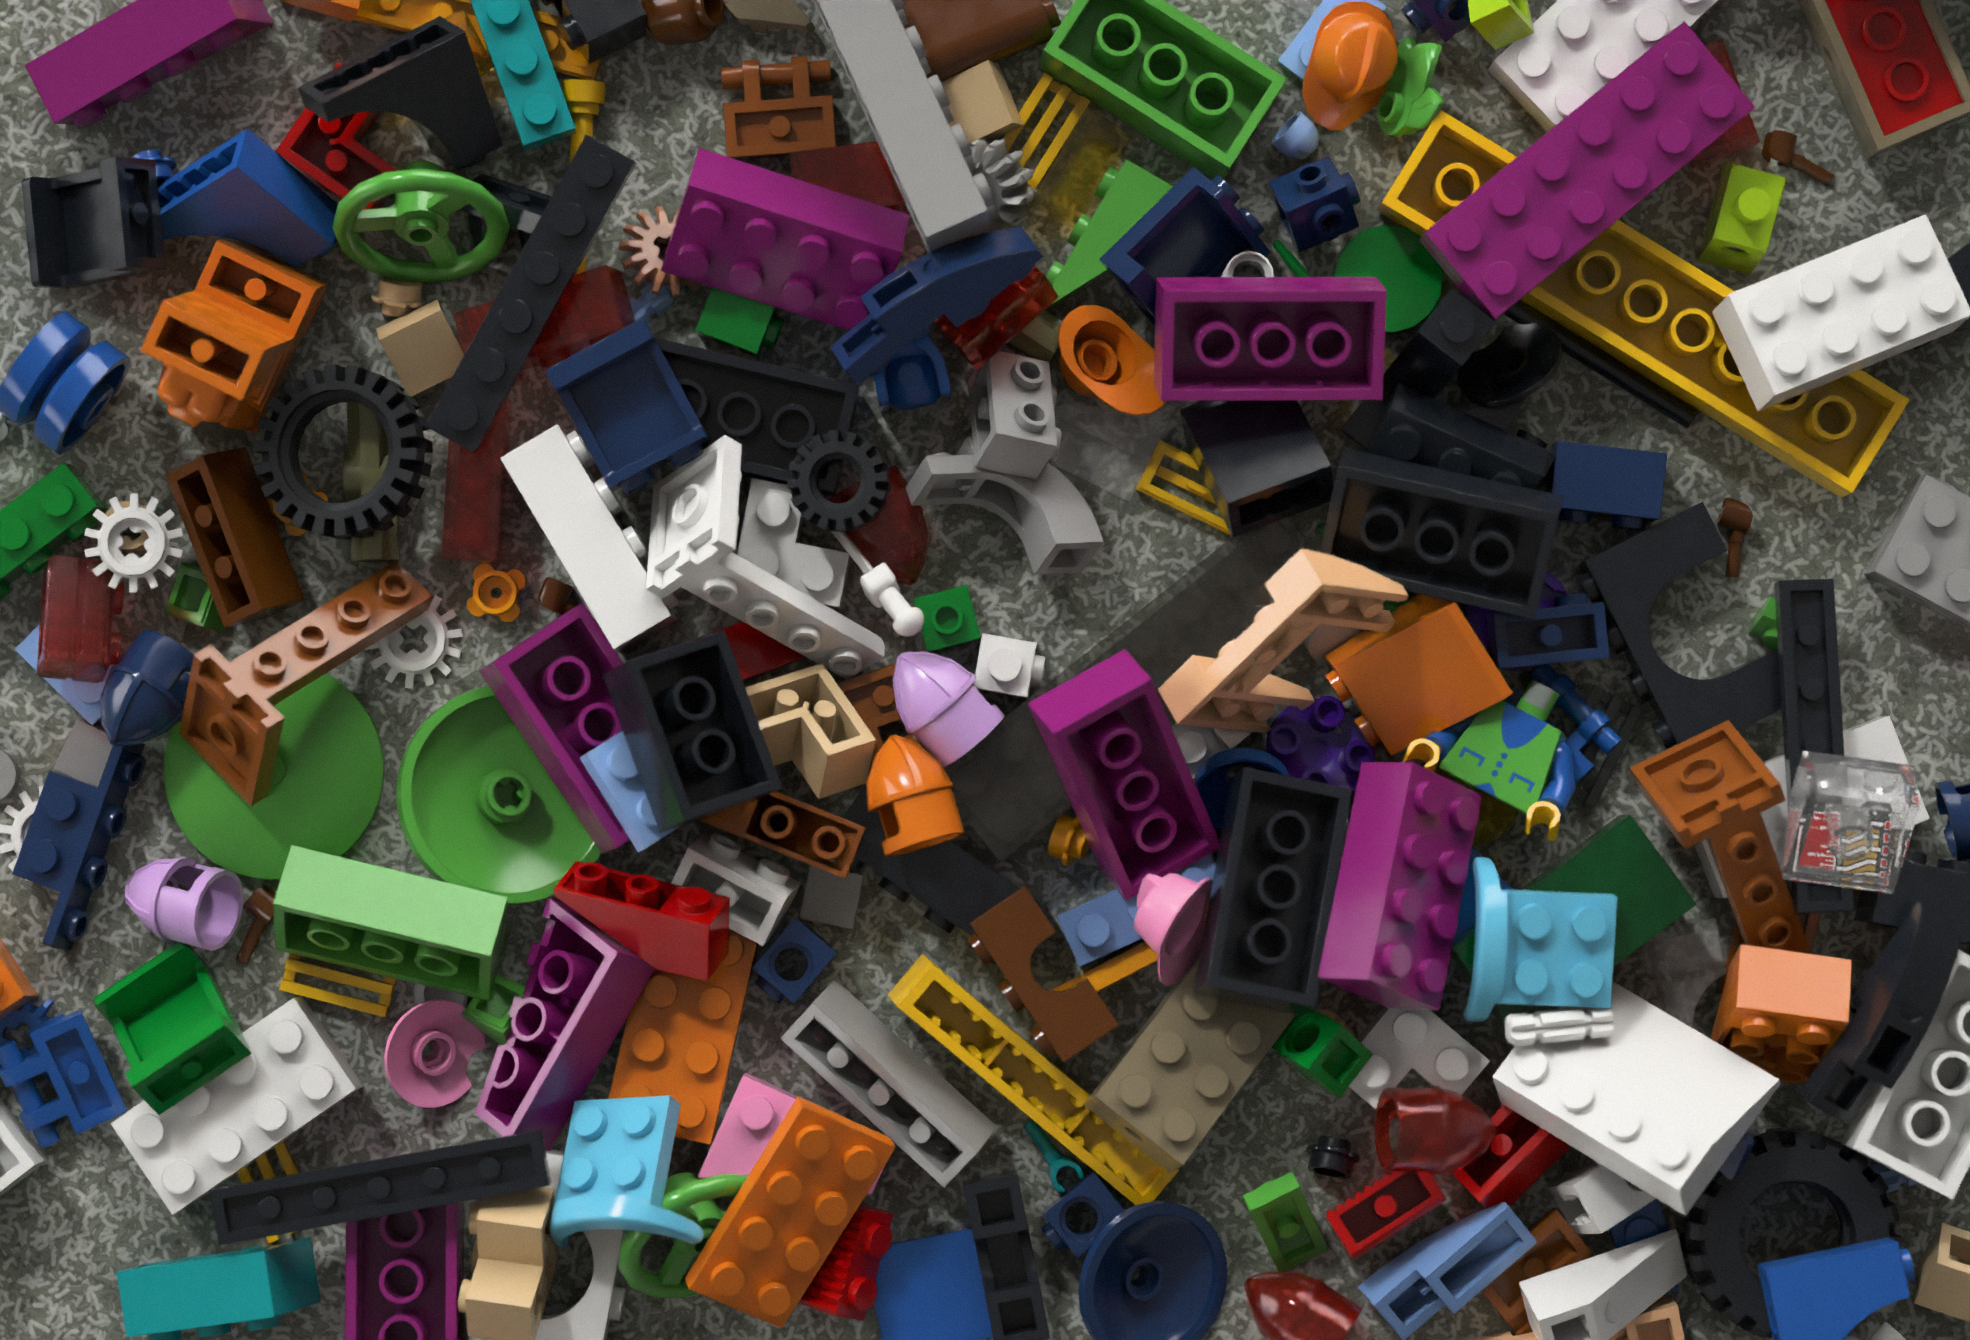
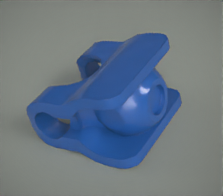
(913, 377)

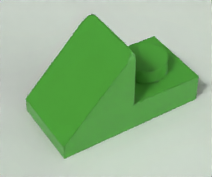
(1285, 1222)

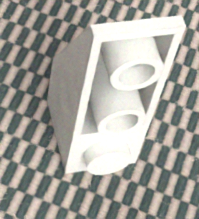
(1604, 1291)

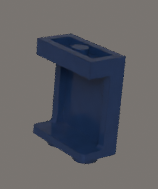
(1183, 235)
(629, 407)

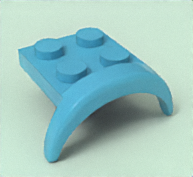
(1539, 947)
(619, 1170)

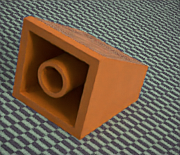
(1416, 674)

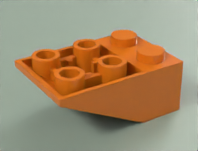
(1783, 1009)

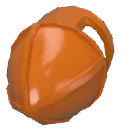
(911, 797)

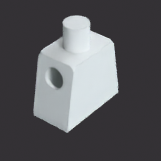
(1601, 1193)

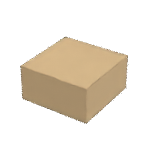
(982, 102)
(422, 347)

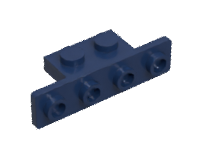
(72, 837)

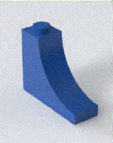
(250, 197)
(1833, 1289)

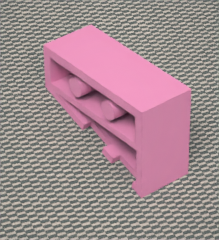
(748, 1128)

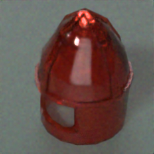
(896, 534)
(1436, 1130)
(1298, 1307)

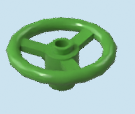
(421, 216)
(693, 1200)

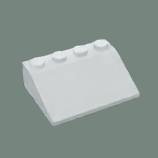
(1642, 1102)

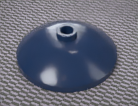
(1178, 1279)

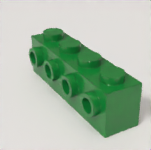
(42, 520)

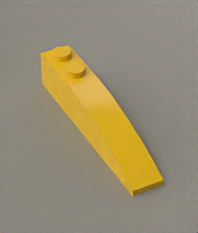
(1025, 1078)

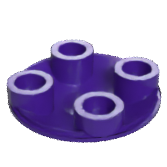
(1314, 749)

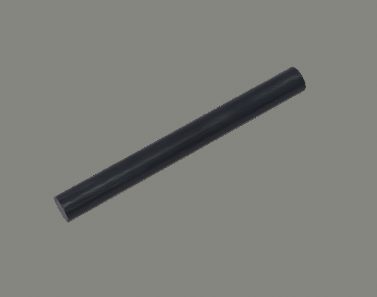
(1608, 366)

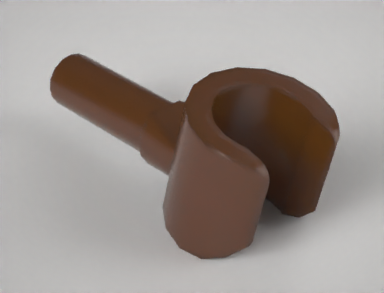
(1781, 147)
(1738, 518)
(555, 596)
(261, 907)

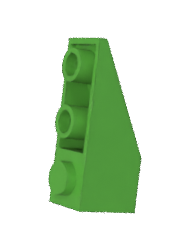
(1125, 200)

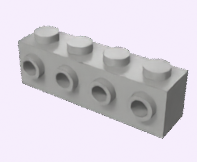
(889, 1083)

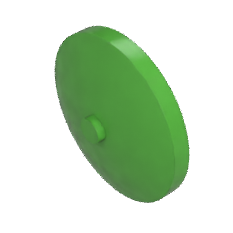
(318, 796)
(485, 805)

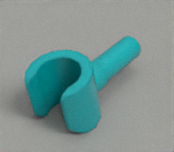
(1051, 1154)

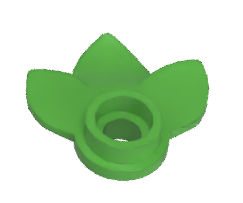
(1409, 98)

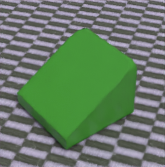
(197, 603)
(492, 1015)

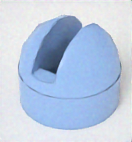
(1297, 137)

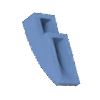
(1447, 1268)

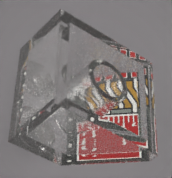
(1849, 821)

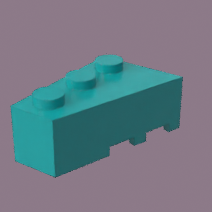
(218, 1291)

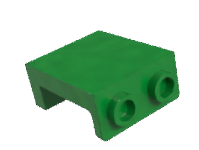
(172, 1026)

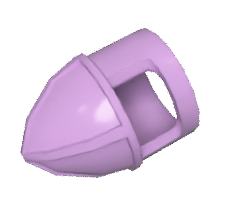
(941, 705)
(197, 917)

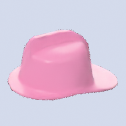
(1172, 921)

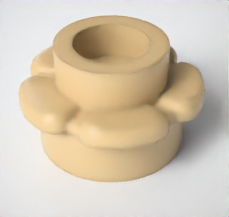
(398, 296)

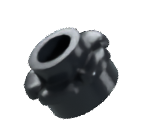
(1332, 1157)

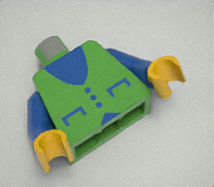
(1509, 756)

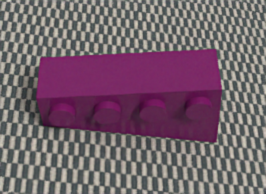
(135, 50)
(561, 1025)

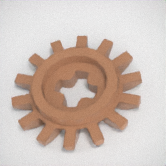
(646, 253)

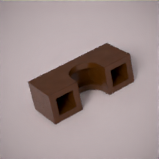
(1064, 1018)

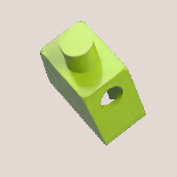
(1741, 217)

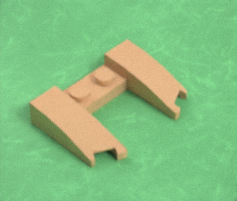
(1307, 592)

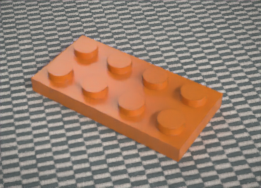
(685, 1038)
(789, 1212)

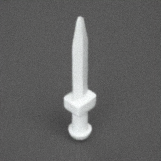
(883, 590)

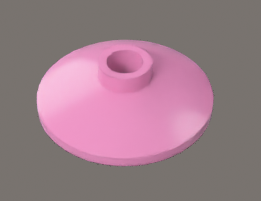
(442, 1074)

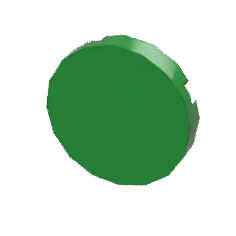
(1403, 269)

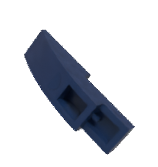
(947, 281)

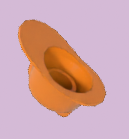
(1349, 64)
(1107, 361)

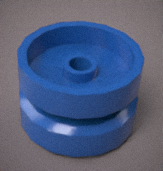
(62, 382)

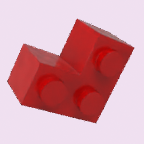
(332, 152)

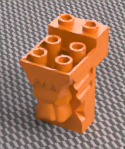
(232, 336)

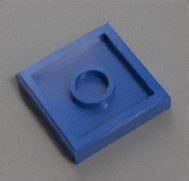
(932, 1289)

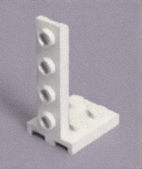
(694, 547)

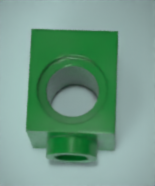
(739, 322)
(948, 619)
(1322, 1051)

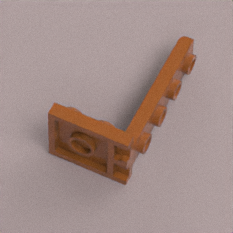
(232, 703)
(1716, 792)

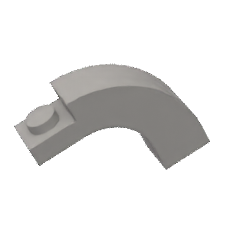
(1044, 512)

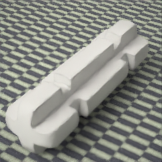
(1558, 1025)

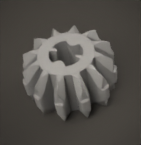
(1005, 179)

